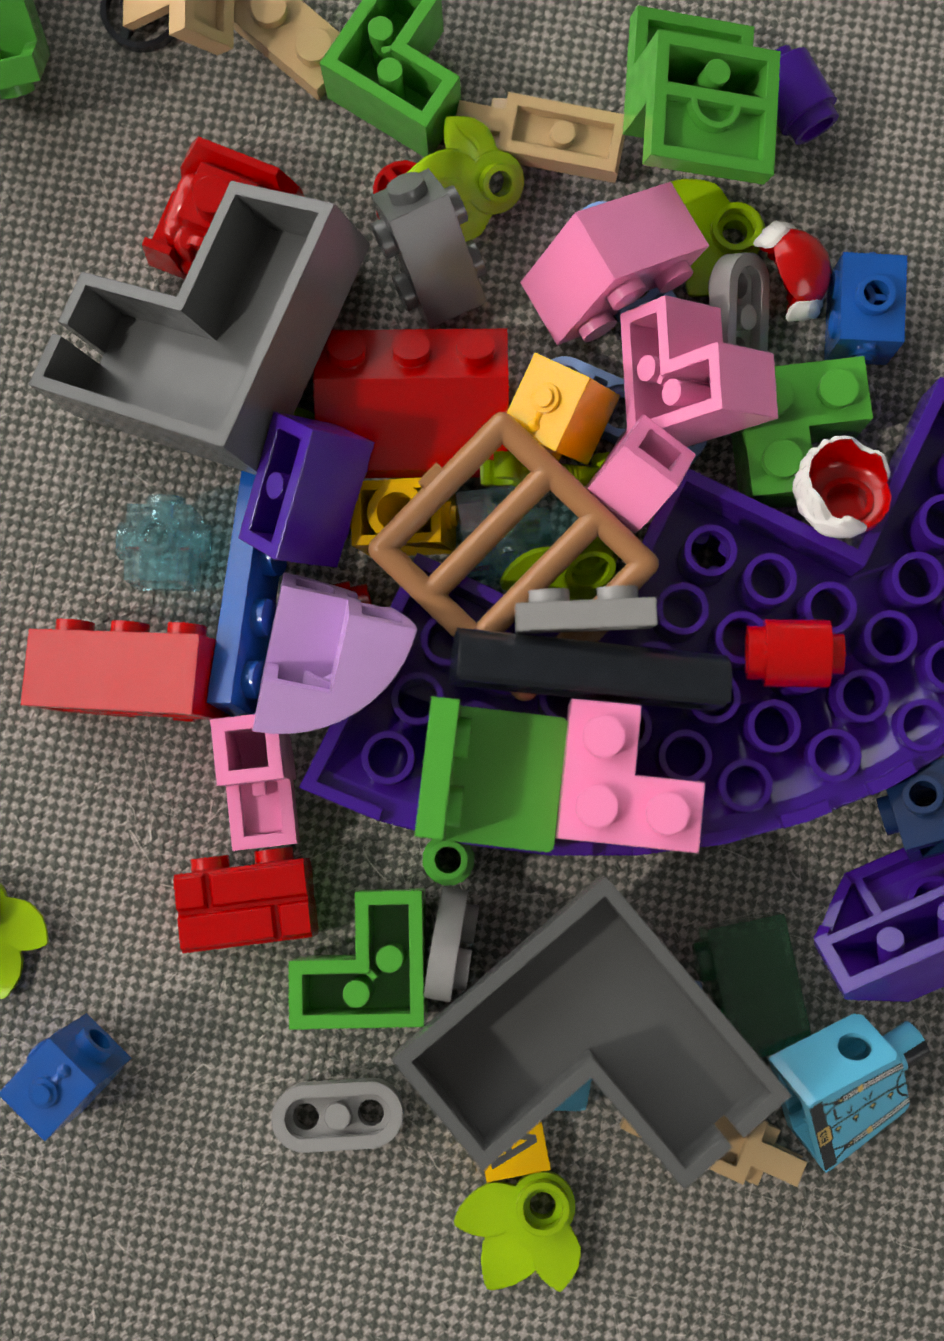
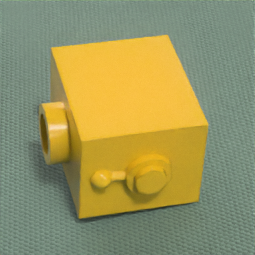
(562, 408)
(384, 499)

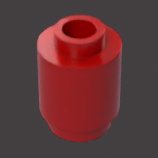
(794, 653)

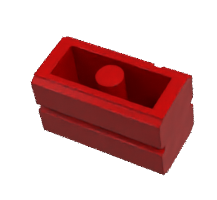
(245, 903)

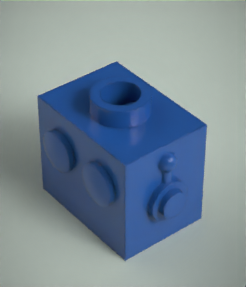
(866, 307)
(64, 1075)

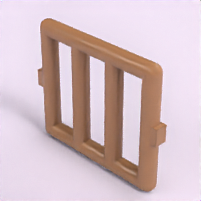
(544, 476)

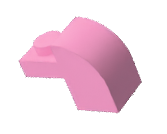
(640, 473)
(257, 781)

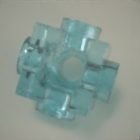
(529, 533)
(163, 544)

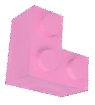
(611, 259)
(688, 377)
(604, 797)

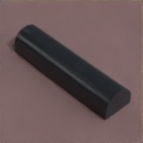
(590, 670)

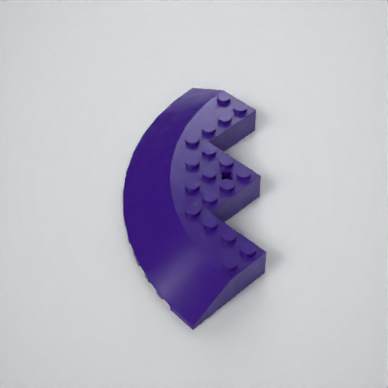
(772, 750)

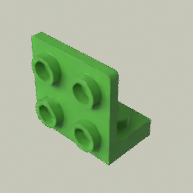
(491, 776)

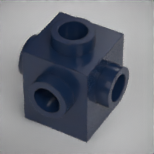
(918, 826)

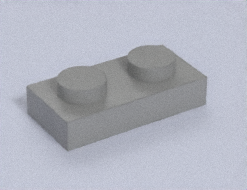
(613, 610)

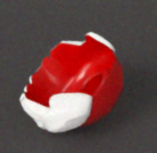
(801, 264)
(842, 487)

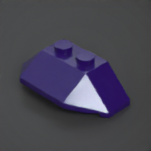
(886, 930)

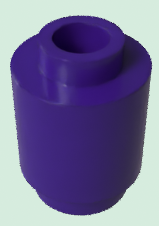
(803, 97)

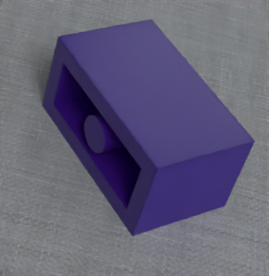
(305, 490)

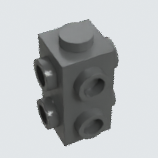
(424, 234)

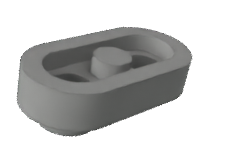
(742, 291)
(447, 961)
(340, 1118)

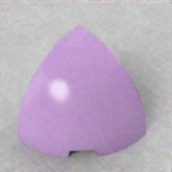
(326, 656)

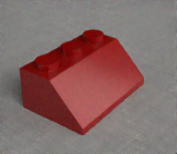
(412, 392)

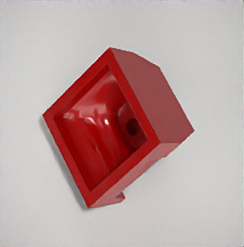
(194, 202)

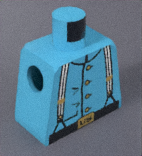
(846, 1084)

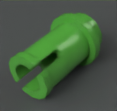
(447, 876)

